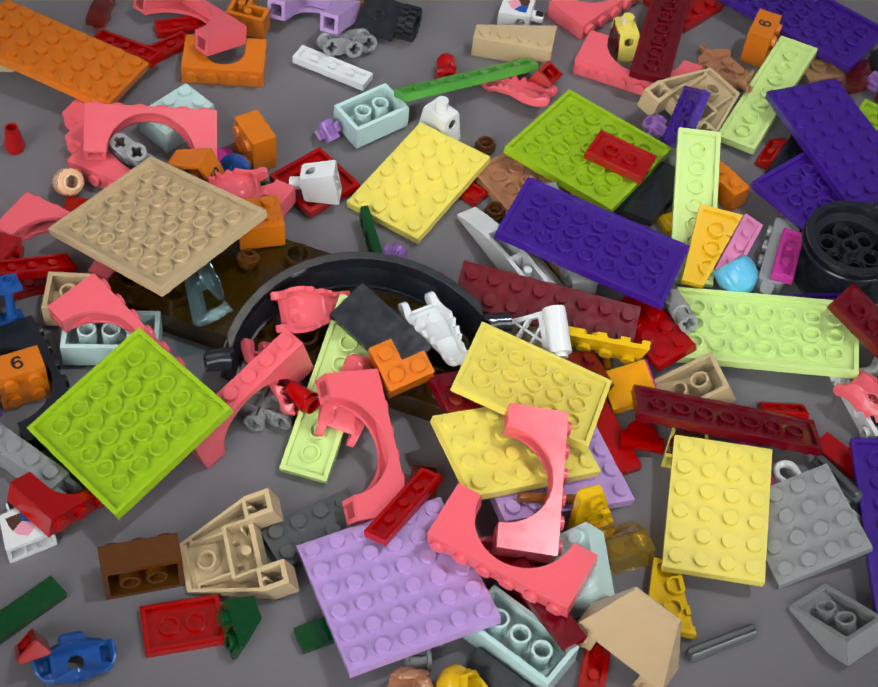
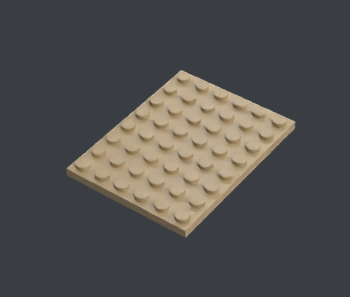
(157, 224)

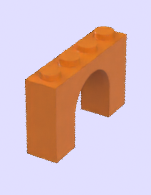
(246, 72)

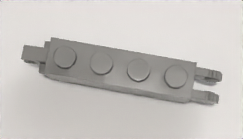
(765, 262)
(21, 457)

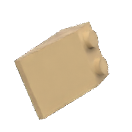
(699, 379)

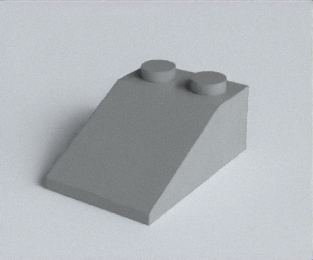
(838, 623)

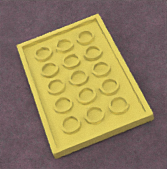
(419, 182)
(510, 370)
(495, 462)
(717, 511)

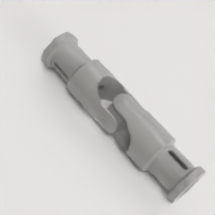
(680, 310)

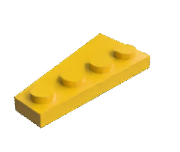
(709, 238)
(606, 347)

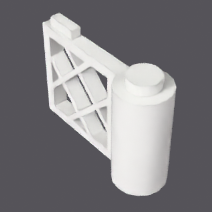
(552, 328)

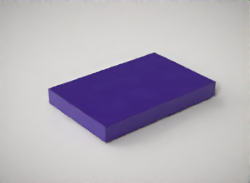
(686, 113)

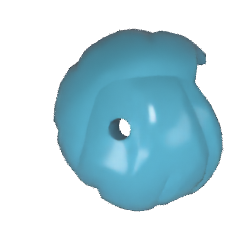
(737, 275)

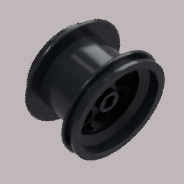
(839, 250)

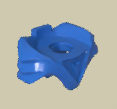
(97, 655)

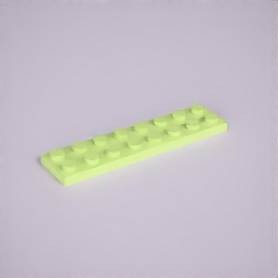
(753, 114)
(694, 183)
(308, 453)

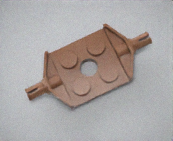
(726, 67)

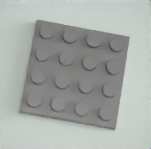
(811, 527)

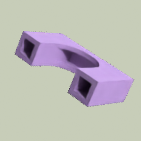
(334, 14)

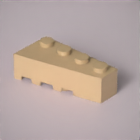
(514, 42)

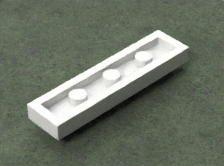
(332, 67)

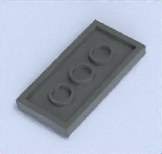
(305, 525)

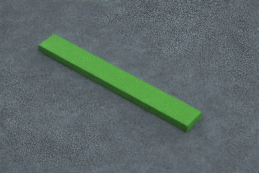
(465, 79)

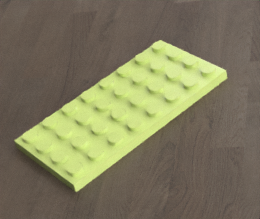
(771, 333)

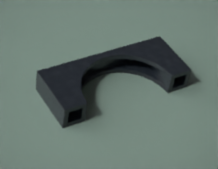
(25, 334)

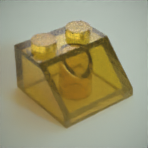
(628, 547)

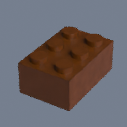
(141, 565)

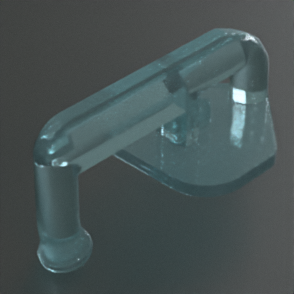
(194, 289)

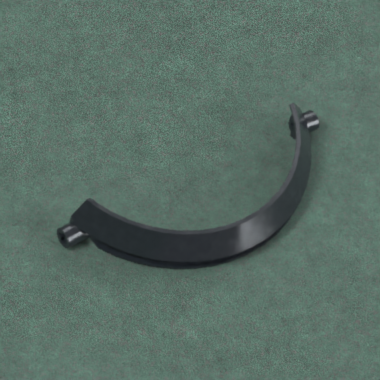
(349, 271)

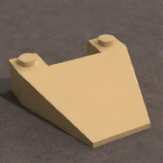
(666, 92)
(230, 553)
(636, 633)

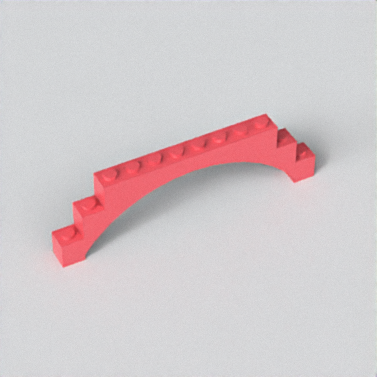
(106, 172)

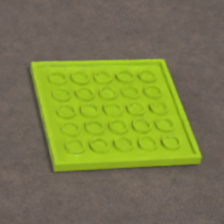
(559, 139)
(129, 422)

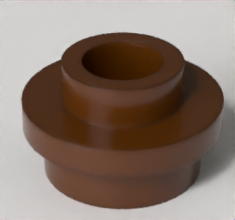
(485, 145)
(495, 211)
(248, 259)

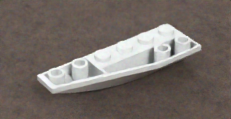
(503, 254)

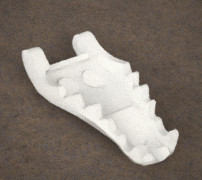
(437, 327)

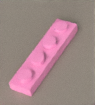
(740, 241)

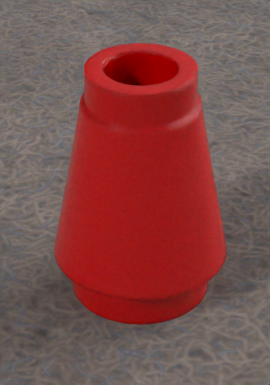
(13, 139)
(303, 397)

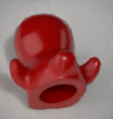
(445, 65)

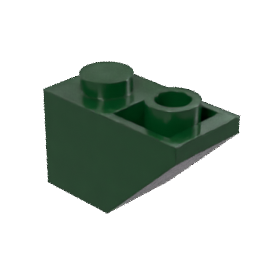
(238, 622)

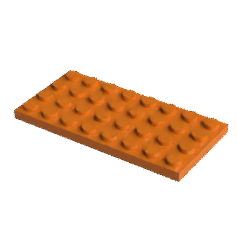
(65, 56)

